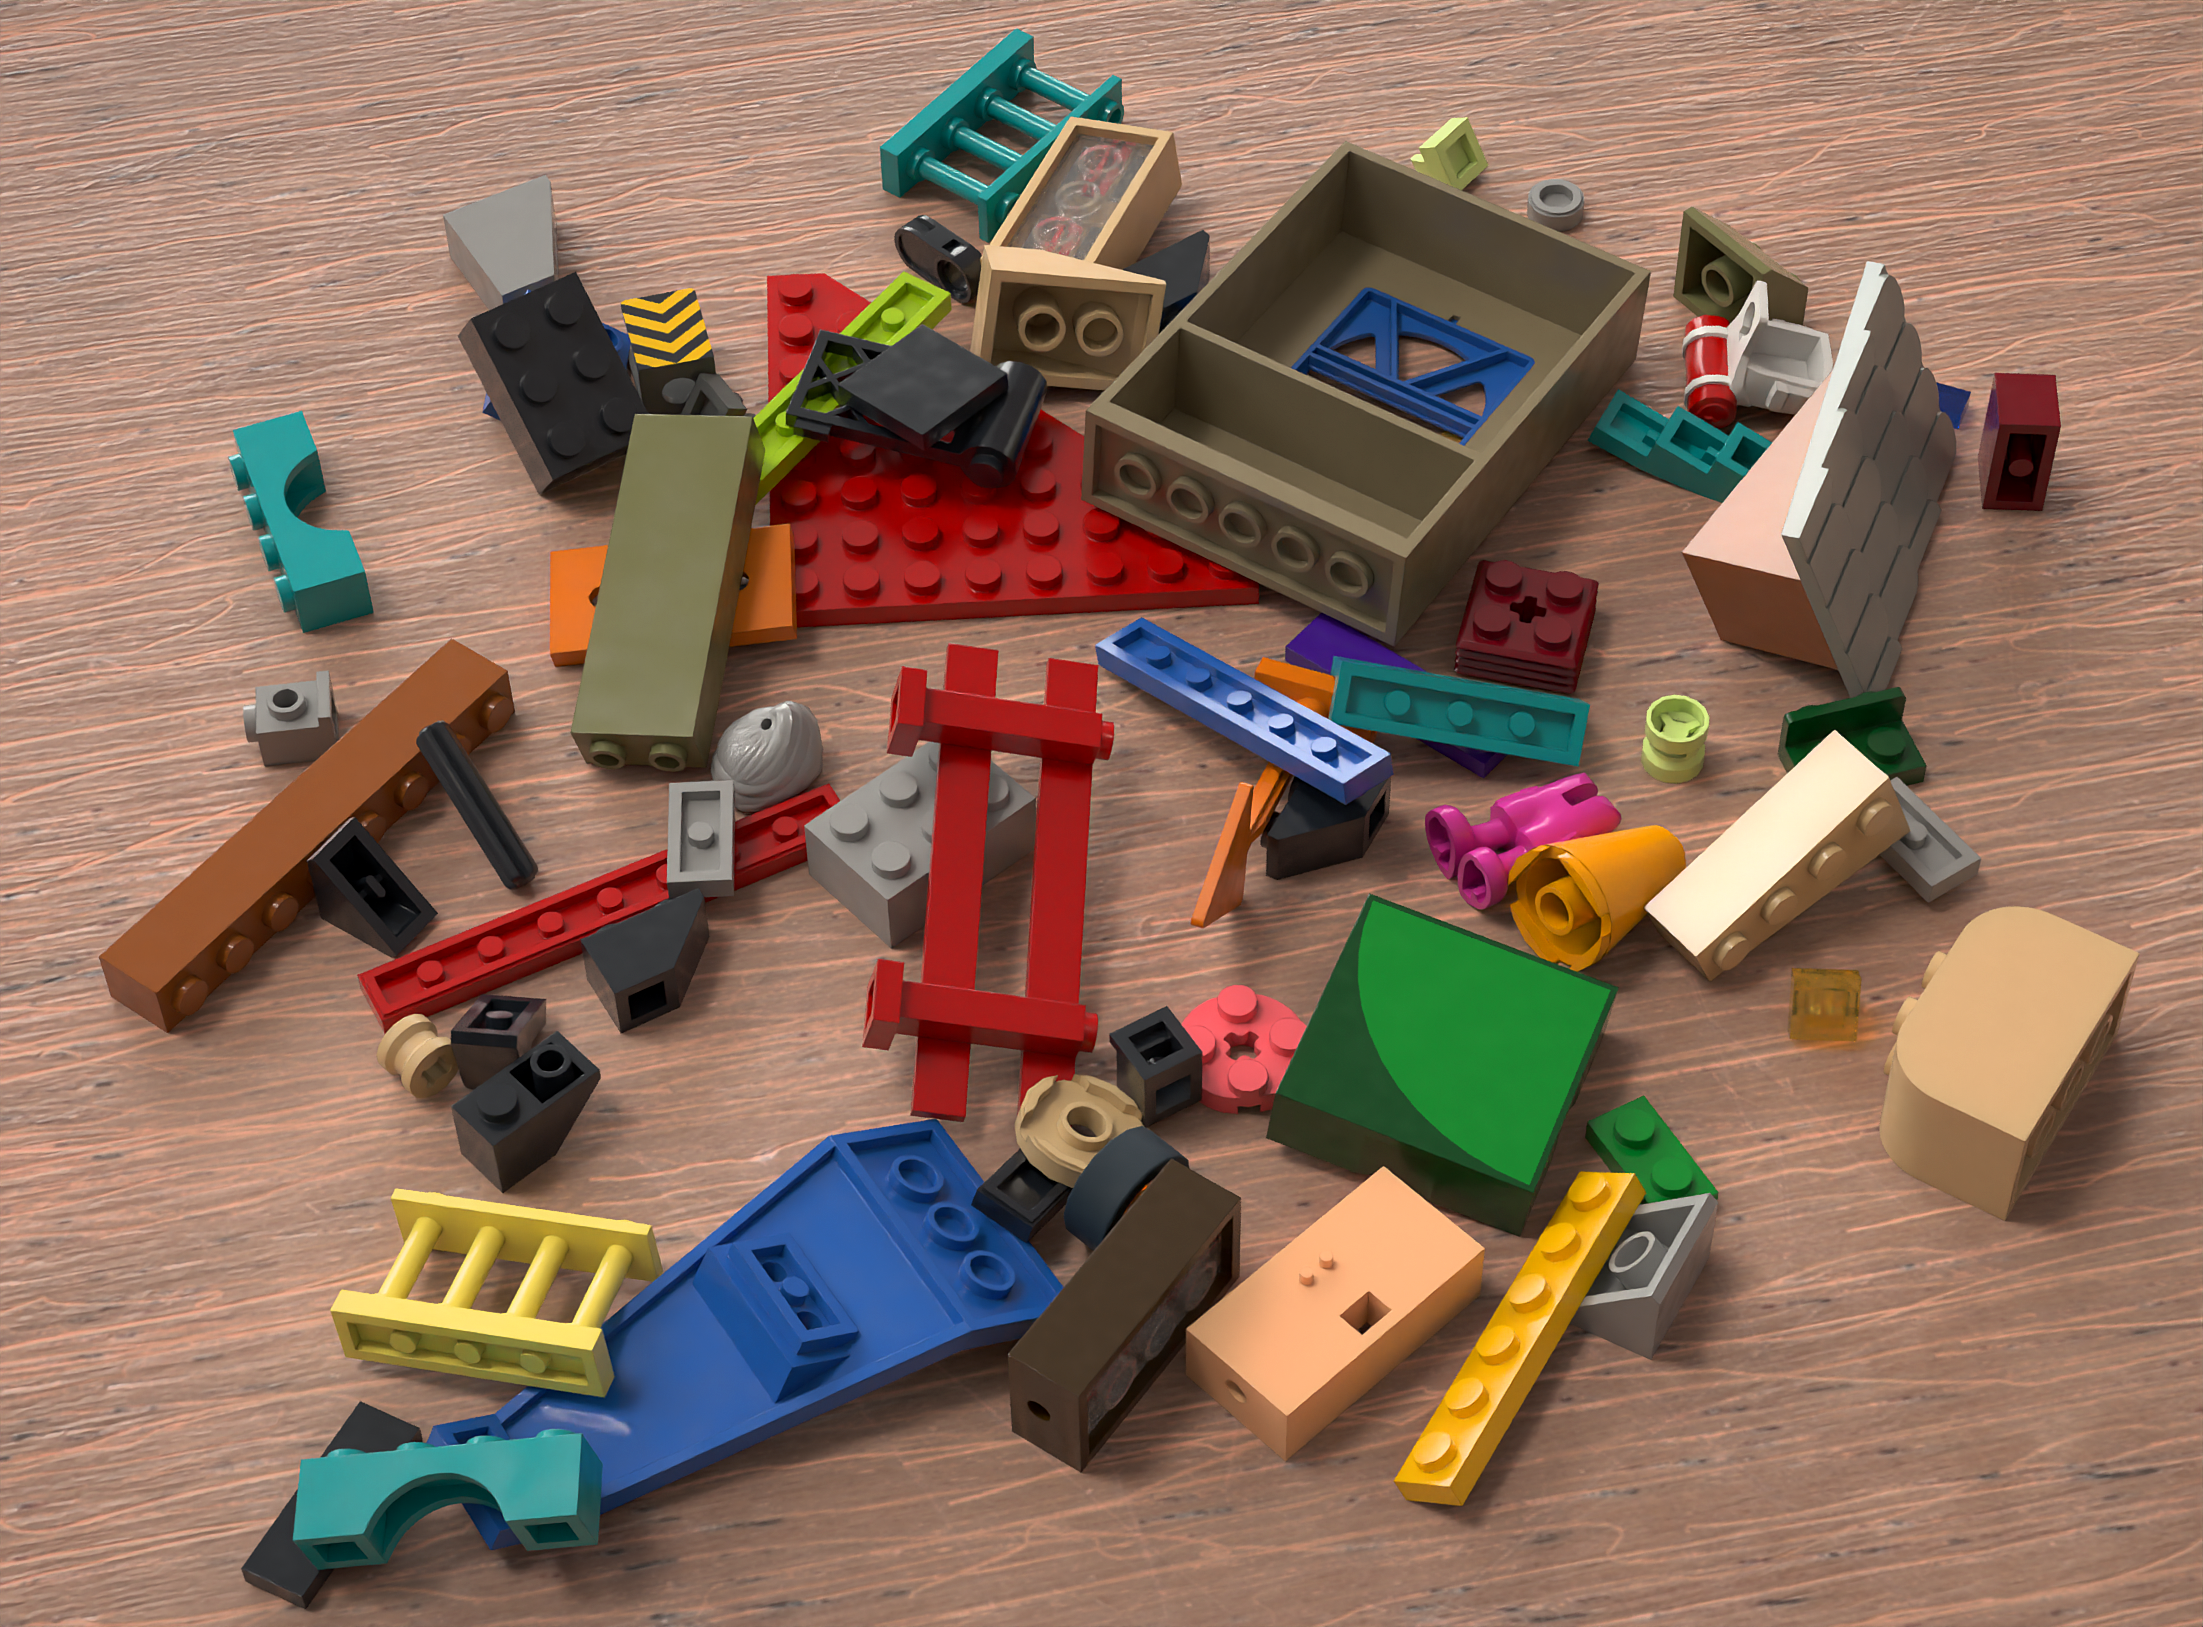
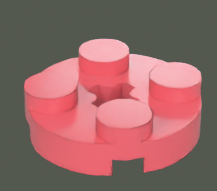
(1248, 1020)

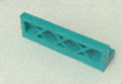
(1458, 711)

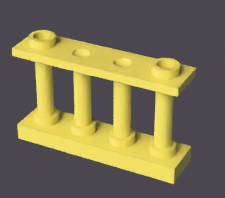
(490, 1344)

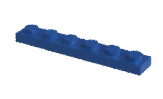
(1245, 710)

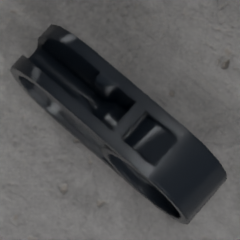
(940, 257)

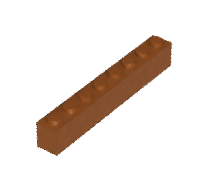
(262, 872)

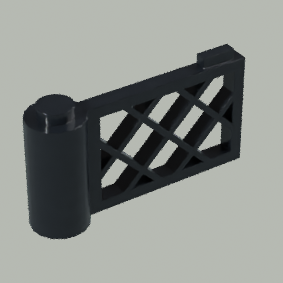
(984, 446)

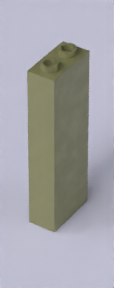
(669, 592)

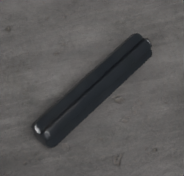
(477, 805)

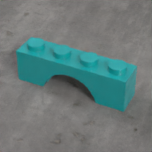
(317, 566)
(362, 1503)

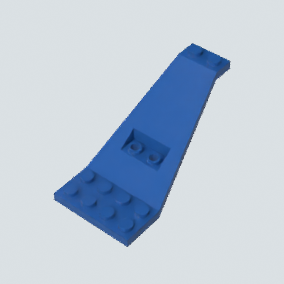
(789, 1309)

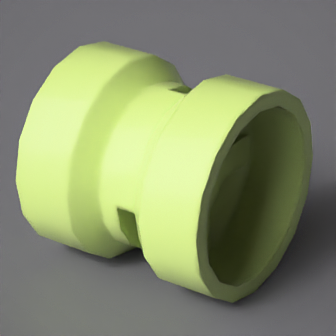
(1675, 739)

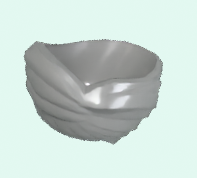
(769, 755)

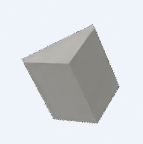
(1650, 1273)

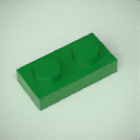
(1641, 1143)

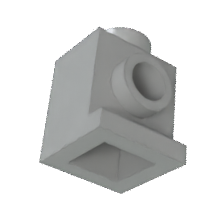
(293, 720)

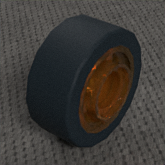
(1115, 1182)

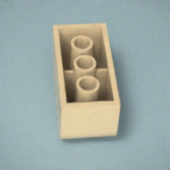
(2000, 1051)

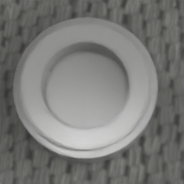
(1556, 204)

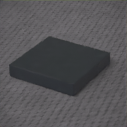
(923, 387)

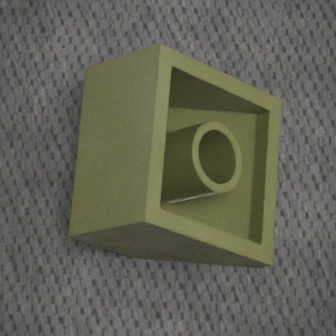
(1721, 268)

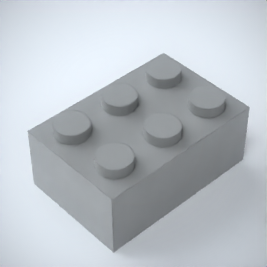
(878, 842)

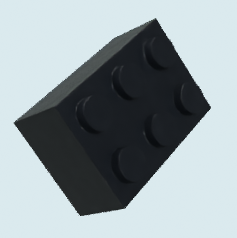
(554, 381)

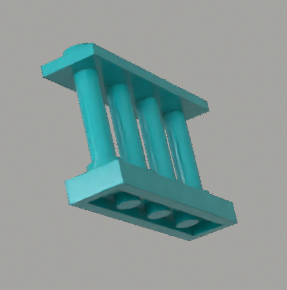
(971, 101)

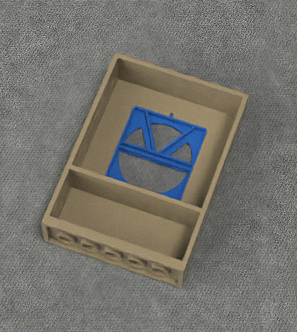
(1320, 492)

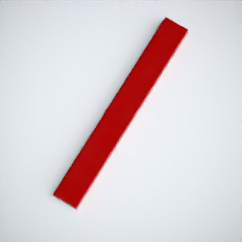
(552, 927)

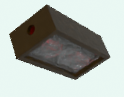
(1124, 1315)

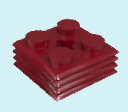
(1526, 626)

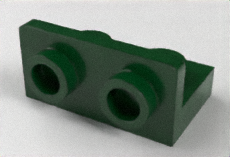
(1867, 722)

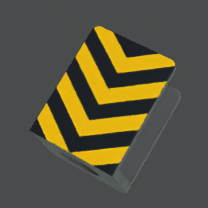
(667, 348)

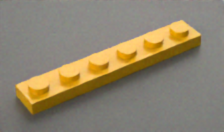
(1519, 1338)

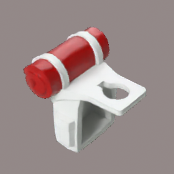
(1751, 362)

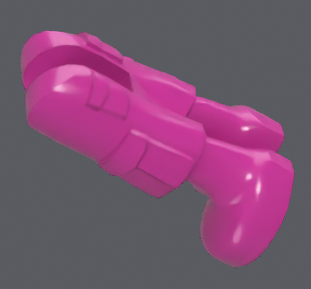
(1517, 824)

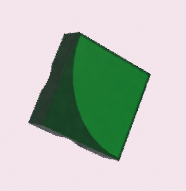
(1442, 1063)

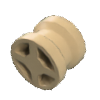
(418, 1055)

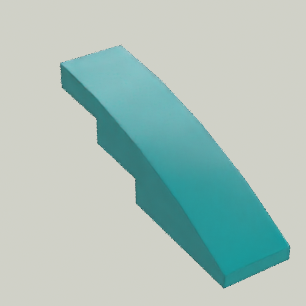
(1678, 448)

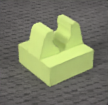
(1451, 154)

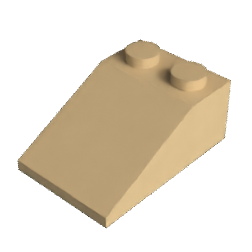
(1063, 315)

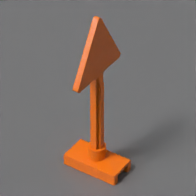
(1253, 808)

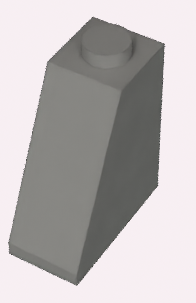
(506, 242)

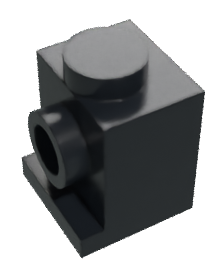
(1158, 1065)

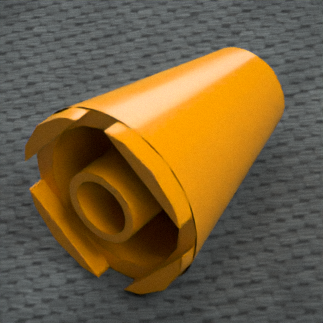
(1591, 891)

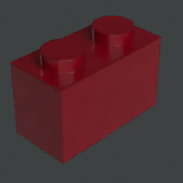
(2019, 441)

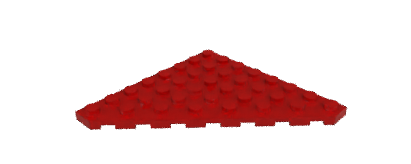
(922, 542)

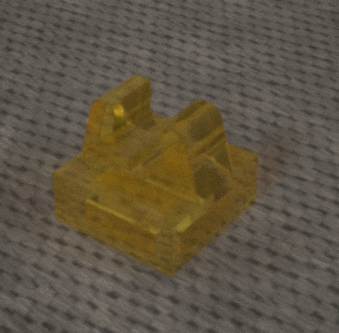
(1824, 1004)

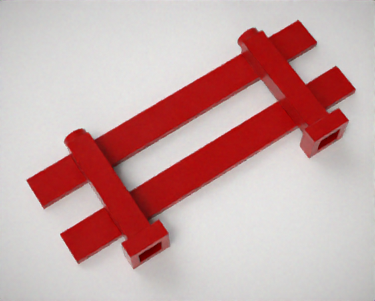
(944, 1006)

